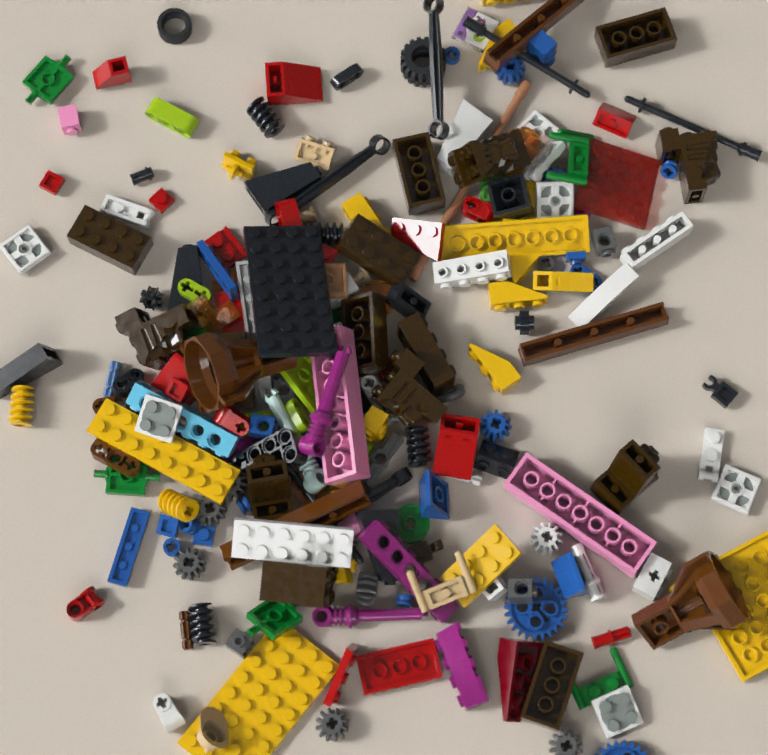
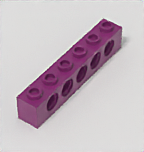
(370, 538)

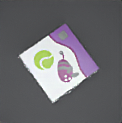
(468, 37)

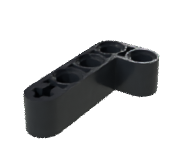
(281, 444)

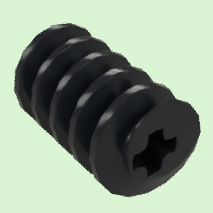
(264, 119)
(329, 233)
(417, 445)
(201, 624)

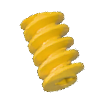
(20, 405)
(178, 505)

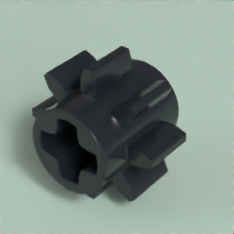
(151, 298)
(524, 322)

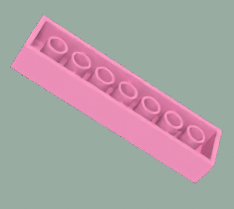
(346, 438)
(579, 515)

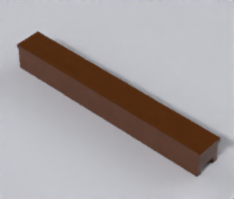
(517, 39)
(593, 334)
(319, 512)

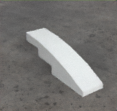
(604, 296)

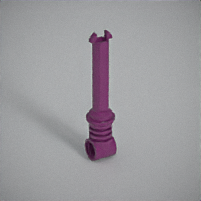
(313, 443)
(351, 615)

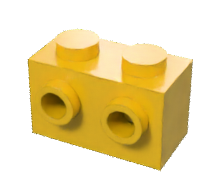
(376, 424)

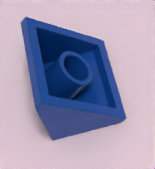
(433, 497)
(569, 576)

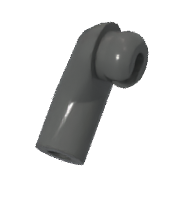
(453, 395)

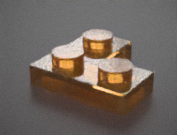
(213, 318)

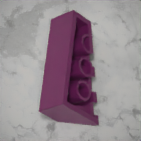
(461, 667)

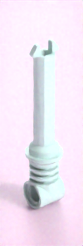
(312, 474)

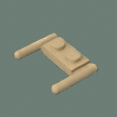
(446, 591)

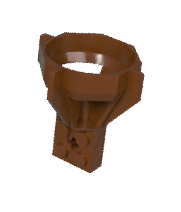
(234, 367)
(687, 608)

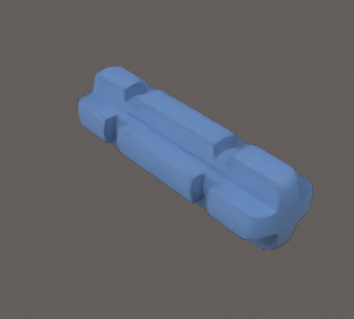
(111, 377)

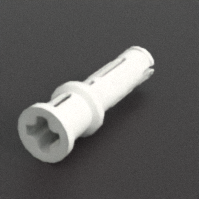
(592, 581)

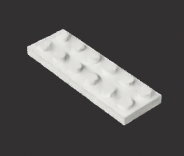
(292, 542)

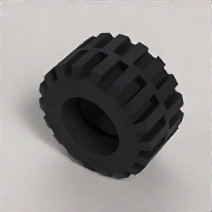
(412, 72)

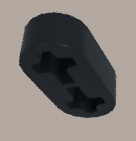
(346, 76)
(127, 381)

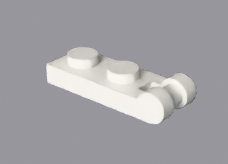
(543, 160)
(127, 211)
(711, 454)

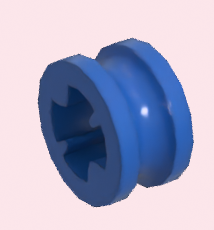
(456, 53)
(665, 169)
(244, 505)
(189, 527)
(168, 542)
(404, 600)

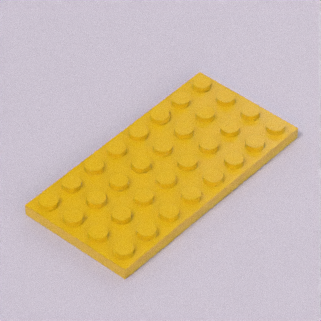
(267, 695)

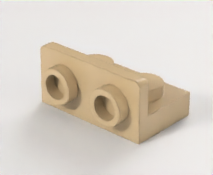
(317, 153)

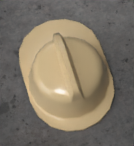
(212, 730)

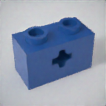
(542, 48)

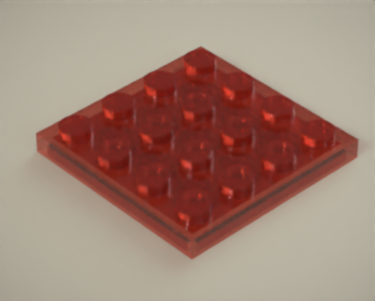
(618, 184)

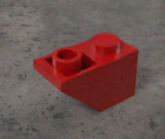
(112, 73)

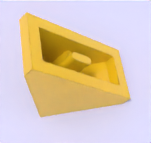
(522, 265)

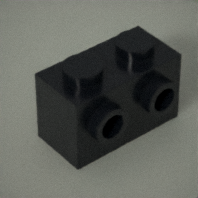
(407, 301)

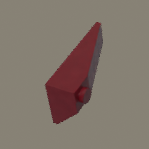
(516, 669)

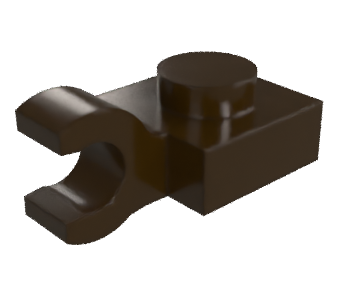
(424, 551)

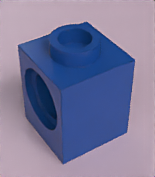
(258, 420)

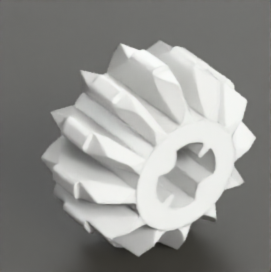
(538, 538)

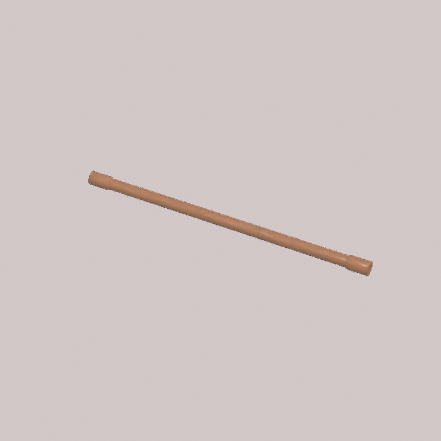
(519, 95)

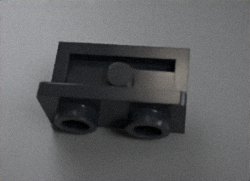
(496, 459)

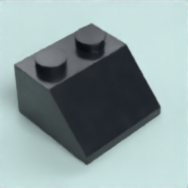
(510, 197)

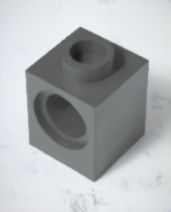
(607, 235)
(282, 384)
(515, 585)
(240, 643)

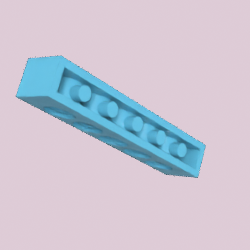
(194, 417)

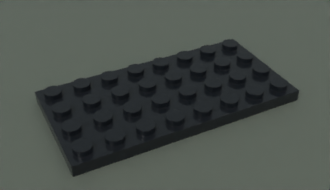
(289, 291)

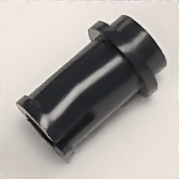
(142, 175)

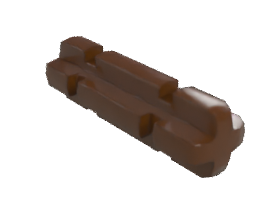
(185, 630)

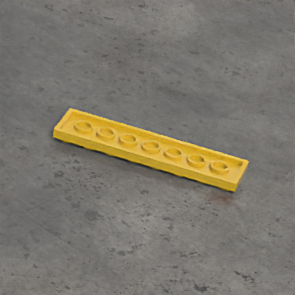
(520, 236)
(176, 460)

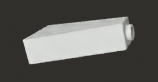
(467, 126)

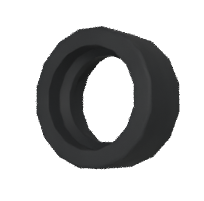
(174, 38)

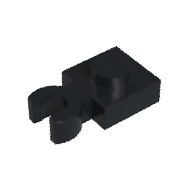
(721, 393)

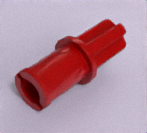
(611, 637)

